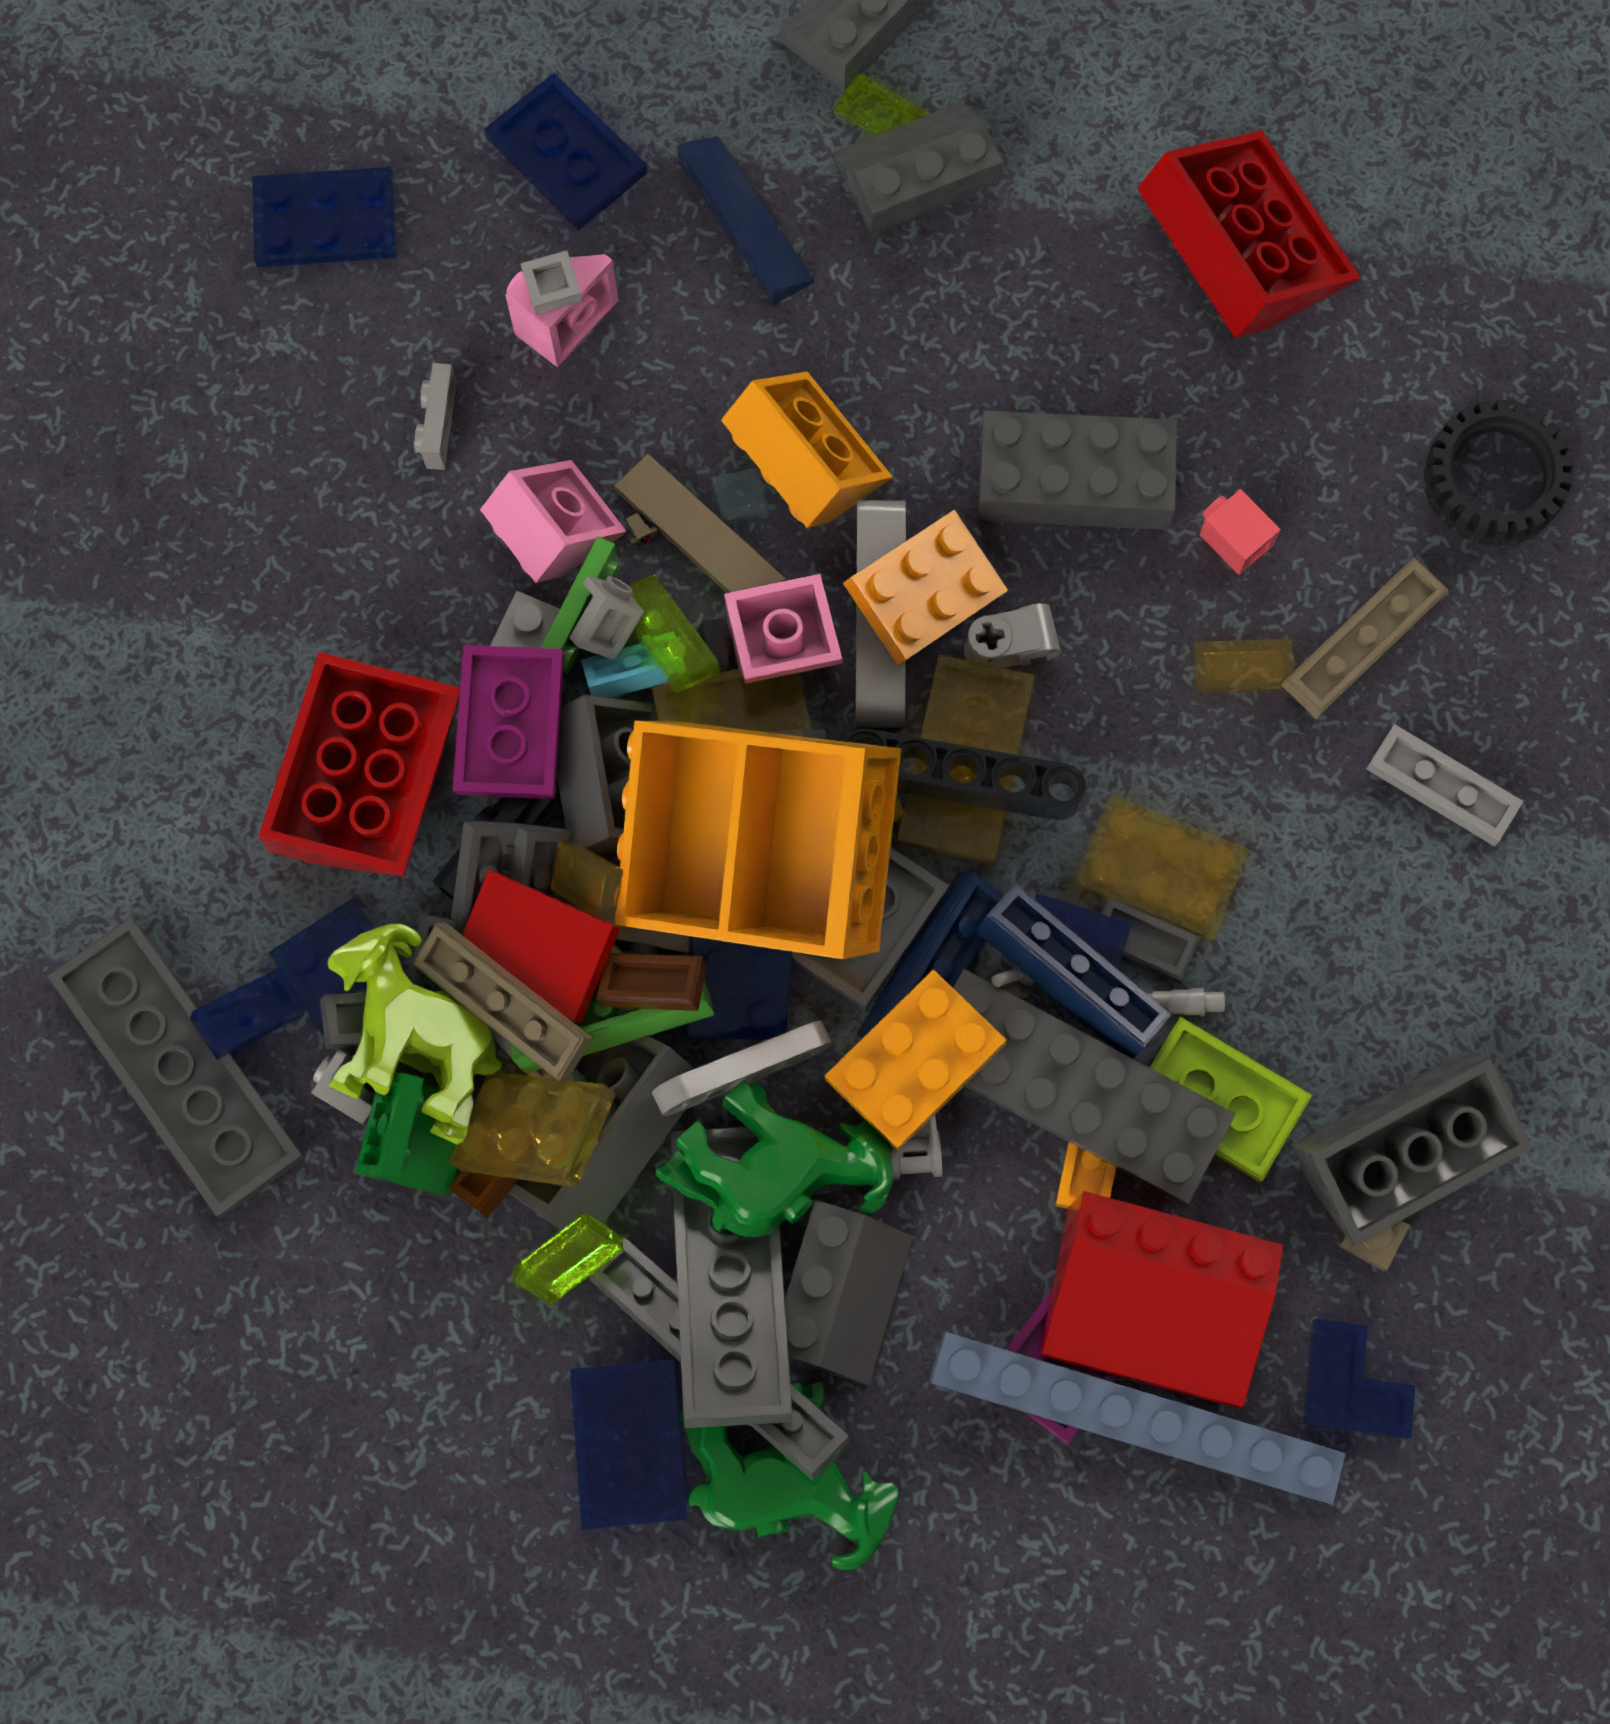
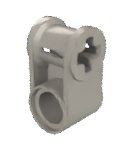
(1018, 634)
(925, 1142)

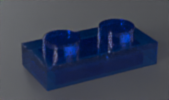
(247, 1013)

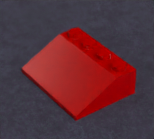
(1246, 231)
(359, 767)
(1160, 1299)

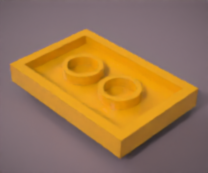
(925, 587)
(915, 1060)

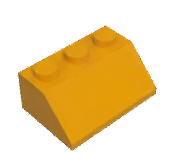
(804, 447)

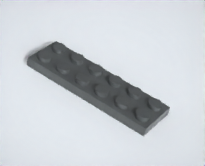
(1095, 1095)
(194, 1102)
(729, 1311)

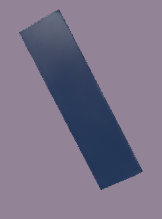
(744, 218)
(944, 943)
(1073, 972)

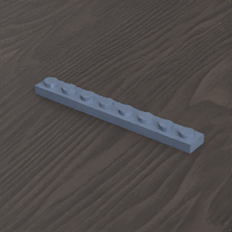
(1137, 1418)

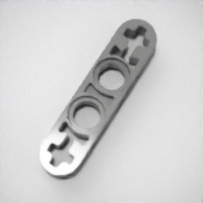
(747, 1065)

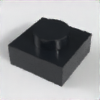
(719, 644)

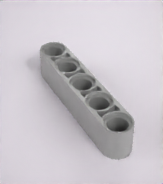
(878, 678)

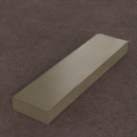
(694, 528)
(1364, 638)
(502, 1001)

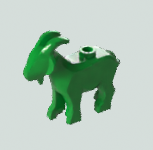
(779, 1171)
(769, 1490)

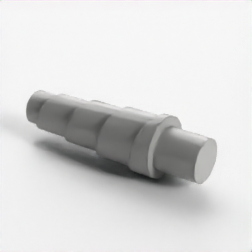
(1190, 1001)

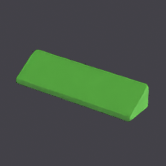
(621, 1025)

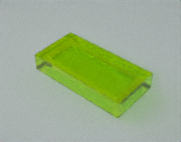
(875, 106)
(567, 1259)

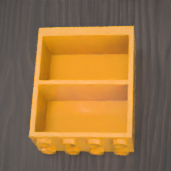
(757, 837)

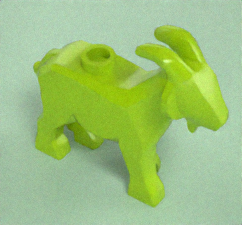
(412, 1028)

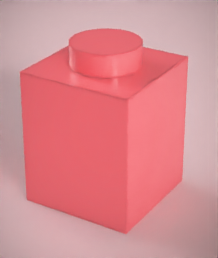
(1238, 530)

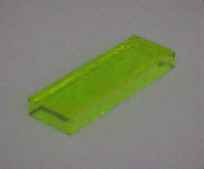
(671, 637)

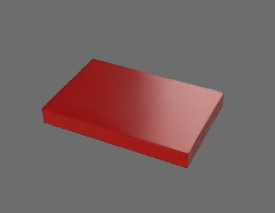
(542, 942)

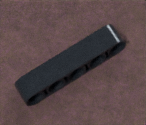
(988, 768)

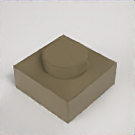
(1380, 1248)

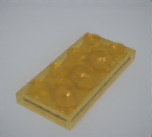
(976, 709)

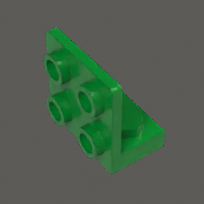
(399, 1140)

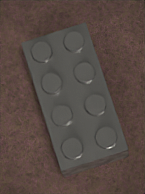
(1077, 470)

